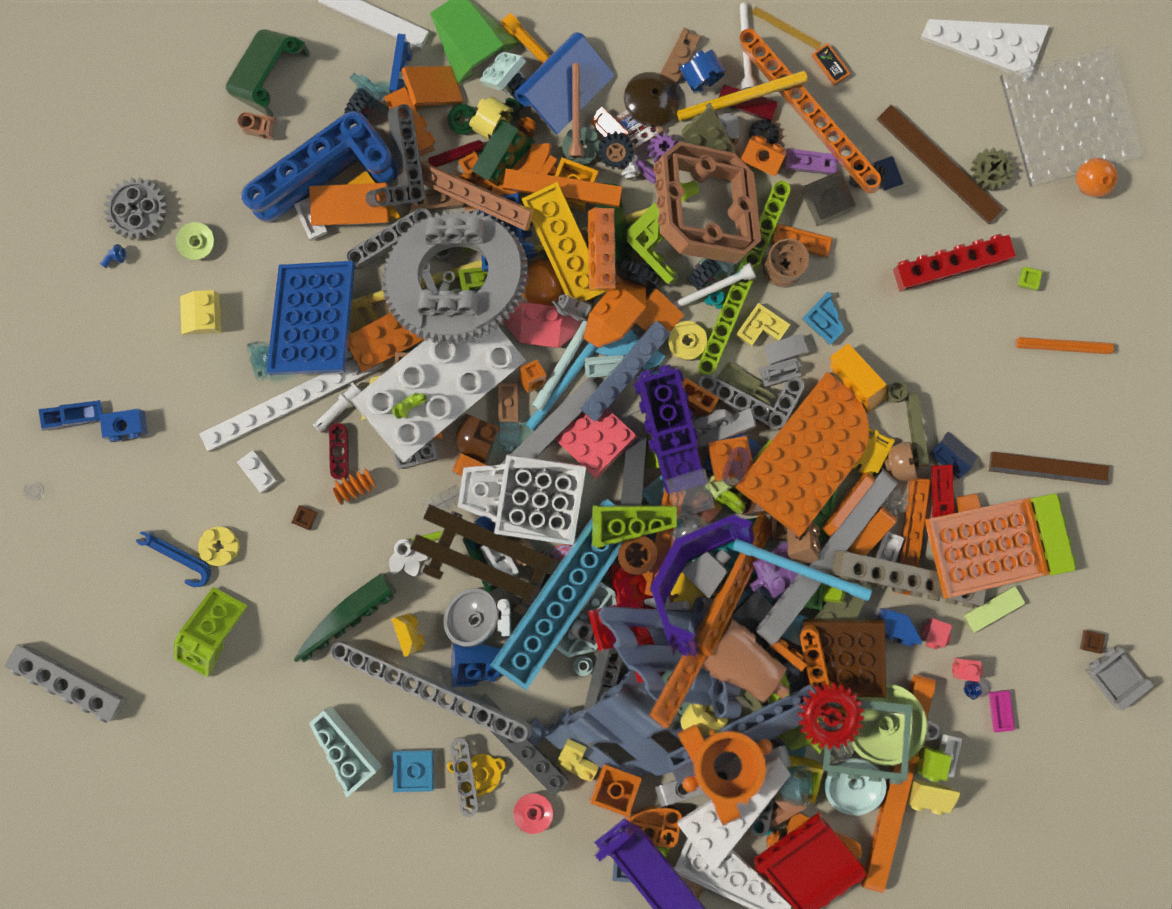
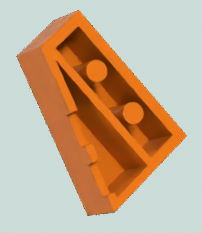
(424, 140)

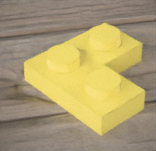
(762, 320)
(572, 761)

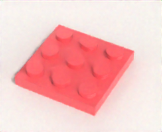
(596, 442)

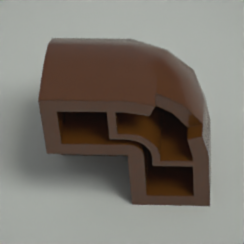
(476, 438)

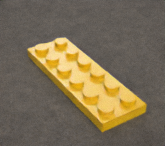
(561, 240)

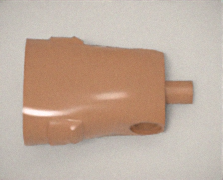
(746, 664)

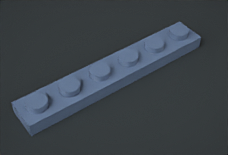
(625, 371)

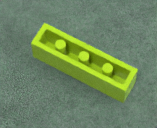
(1053, 534)

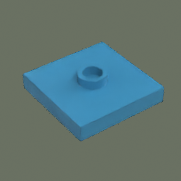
(413, 771)

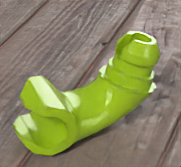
(403, 408)

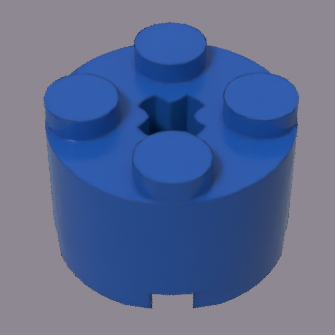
(703, 70)

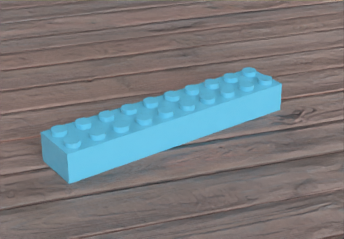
(555, 608)

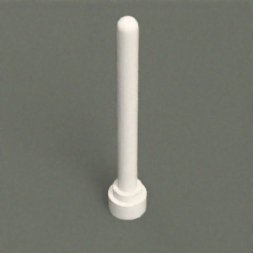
(748, 81)
(745, 273)

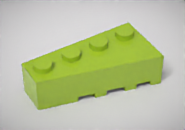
(624, 522)

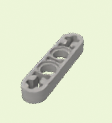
(464, 776)

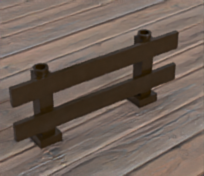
(441, 553)

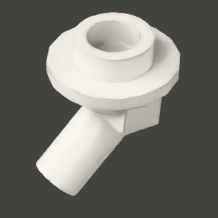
(631, 170)

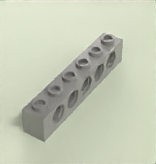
(18, 666)

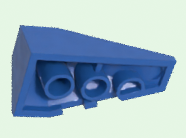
(472, 665)

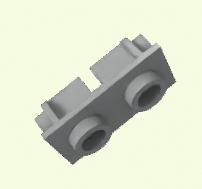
(568, 306)
(780, 372)

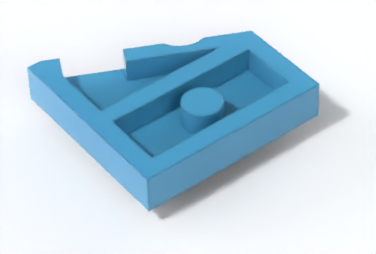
(824, 319)

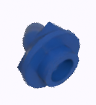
(117, 253)

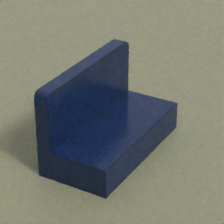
(953, 452)

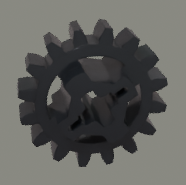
(640, 273)

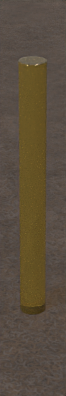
(786, 28)

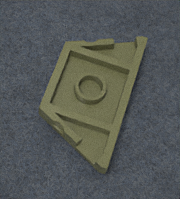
(708, 131)

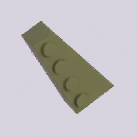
(842, 611)

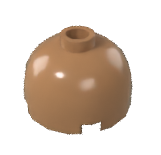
(901, 462)

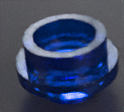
(972, 689)

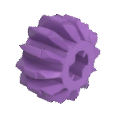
(658, 143)

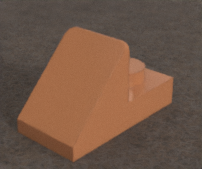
(782, 810)

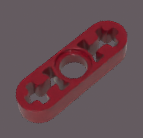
(334, 466)

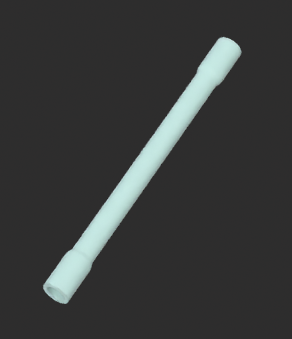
(544, 394)

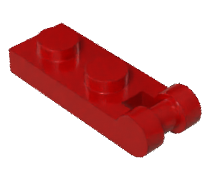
(942, 489)

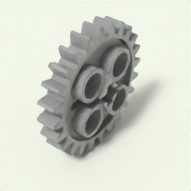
(123, 198)

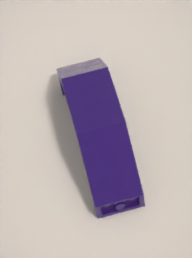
(682, 551)

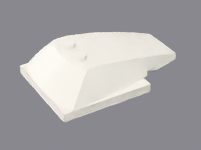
(526, 497)

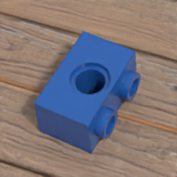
(112, 422)

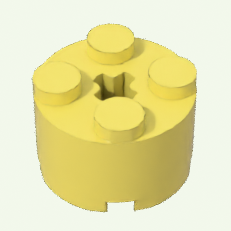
(489, 115)
(704, 719)

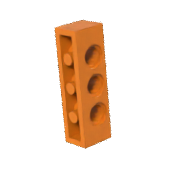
(601, 249)

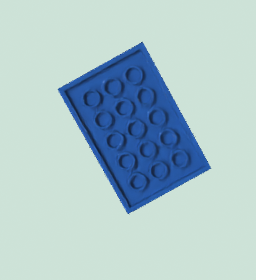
(311, 318)

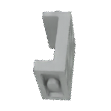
(1118, 678)

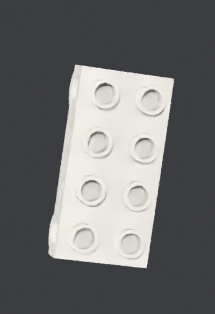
(449, 375)

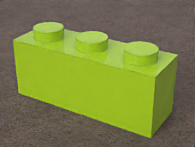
(933, 764)

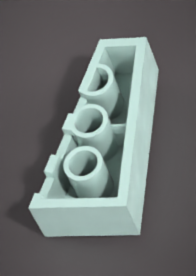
(344, 750)

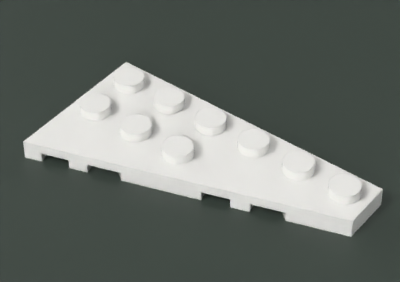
(995, 44)
(715, 840)
(731, 879)

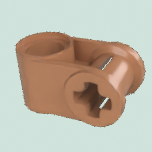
(261, 125)

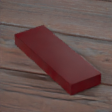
(757, 107)

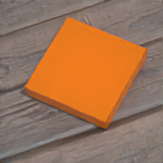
(659, 310)

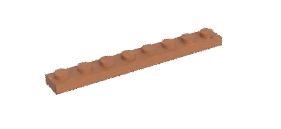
(476, 196)

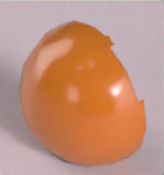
(542, 283)

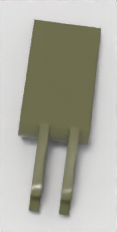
(744, 382)

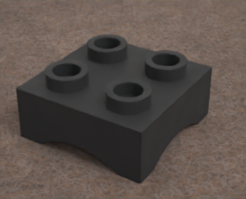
(752, 612)

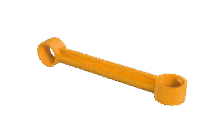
(515, 28)

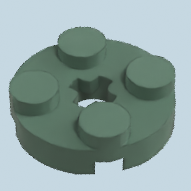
(589, 138)

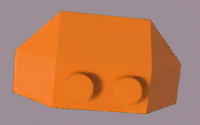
(615, 313)

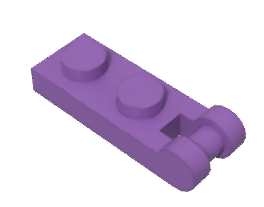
(810, 161)

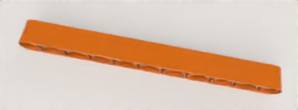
(811, 119)
(893, 805)

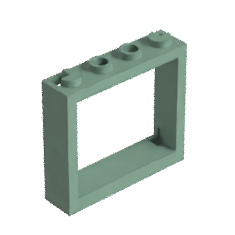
(875, 776)

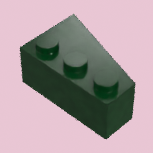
(502, 152)

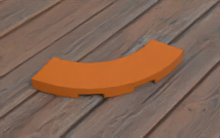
(537, 158)

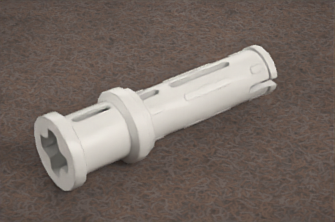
(343, 403)

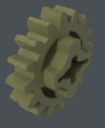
(999, 176)

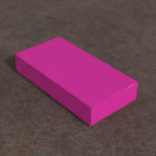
(1001, 711)

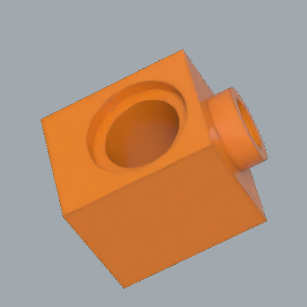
(532, 376)

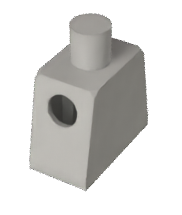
(708, 572)

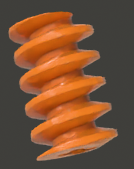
(352, 487)

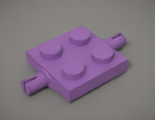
(771, 576)

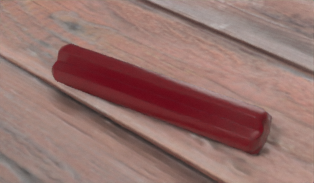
(456, 153)

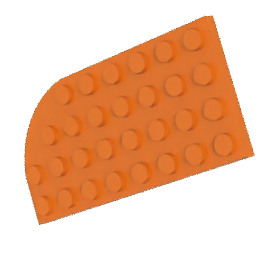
(809, 456)

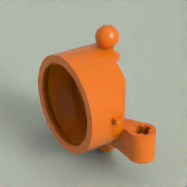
(725, 793)

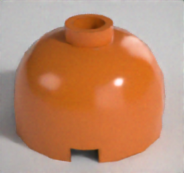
(1097, 177)

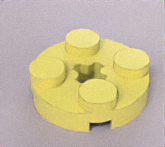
(694, 332)
(225, 555)

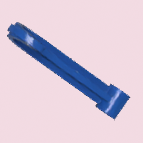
(178, 555)

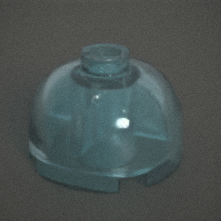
(259, 359)
(797, 786)

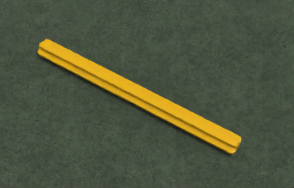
(745, 95)

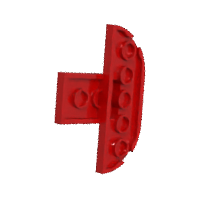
(629, 594)

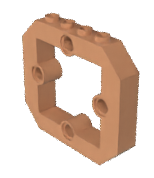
(709, 241)

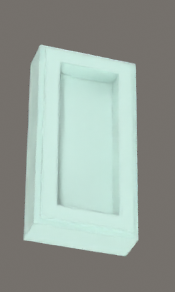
(601, 365)

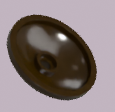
(650, 108)

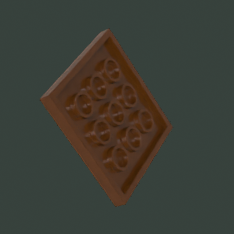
(852, 654)

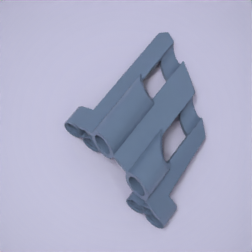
(659, 657)
(621, 719)

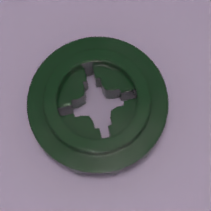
(455, 115)

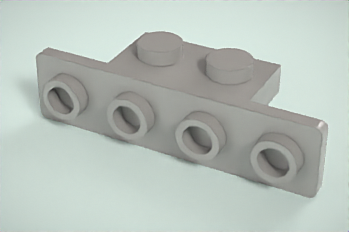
(722, 426)

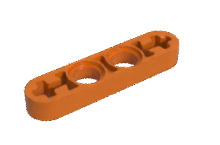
(848, 503)
(813, 663)

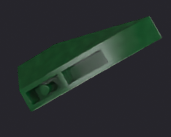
(349, 612)

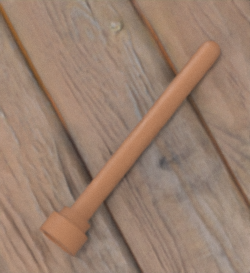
(576, 149)

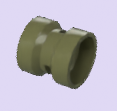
(899, 390)

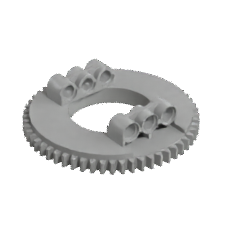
(449, 313)

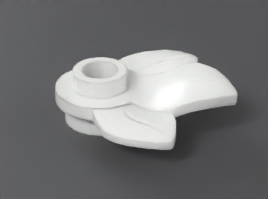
(407, 561)

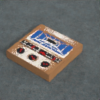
(639, 133)

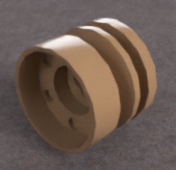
(790, 253)

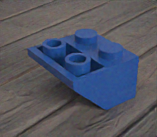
(899, 627)

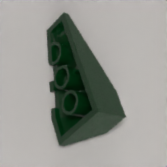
(623, 249)

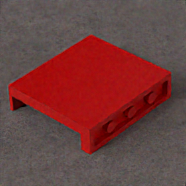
(811, 865)

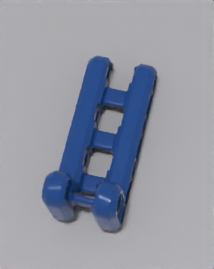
(312, 167)

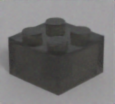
(828, 198)

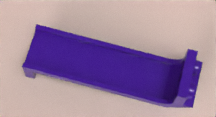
(646, 867)

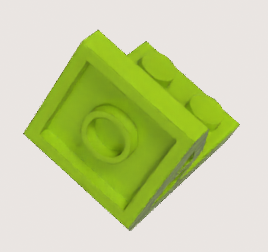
(648, 226)
(205, 632)

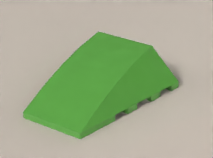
(469, 36)

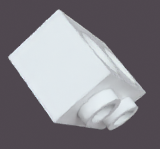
(499, 560)

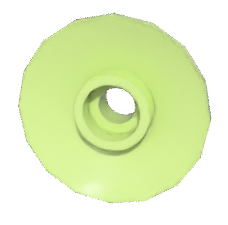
(188, 235)

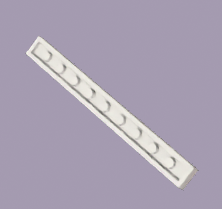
(282, 405)

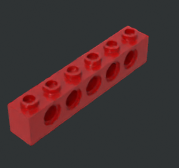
(1000, 244)

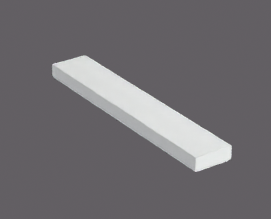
(378, 20)

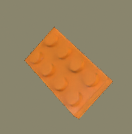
(380, 342)

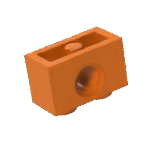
(769, 165)

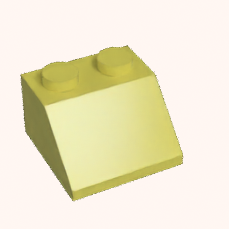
(200, 312)
(932, 796)

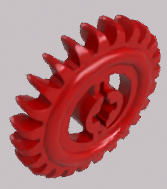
(812, 710)

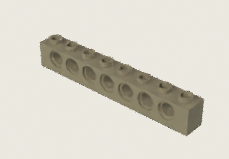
(845, 561)

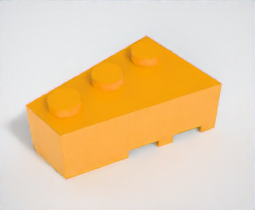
(858, 377)

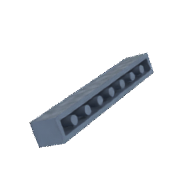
(761, 724)

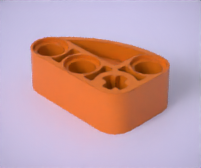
(656, 818)

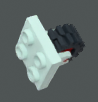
(505, 73)

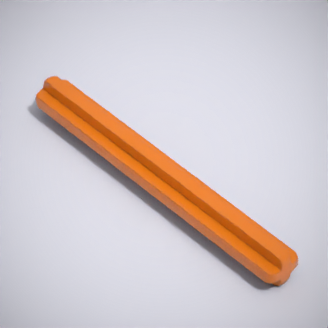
(1064, 345)

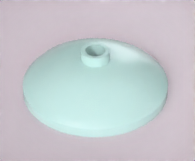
(857, 796)

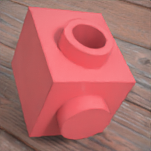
(936, 633)
(967, 669)

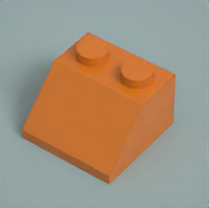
(615, 790)

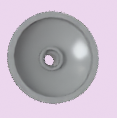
(462, 616)

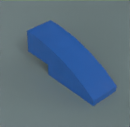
(70, 415)

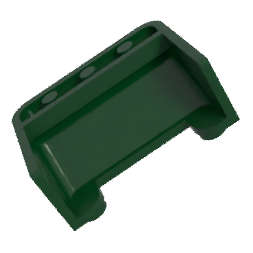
(256, 66)

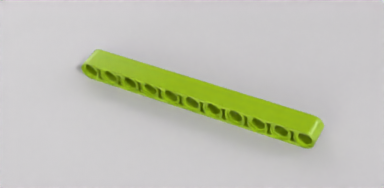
(742, 288)

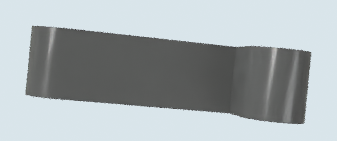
(634, 472)

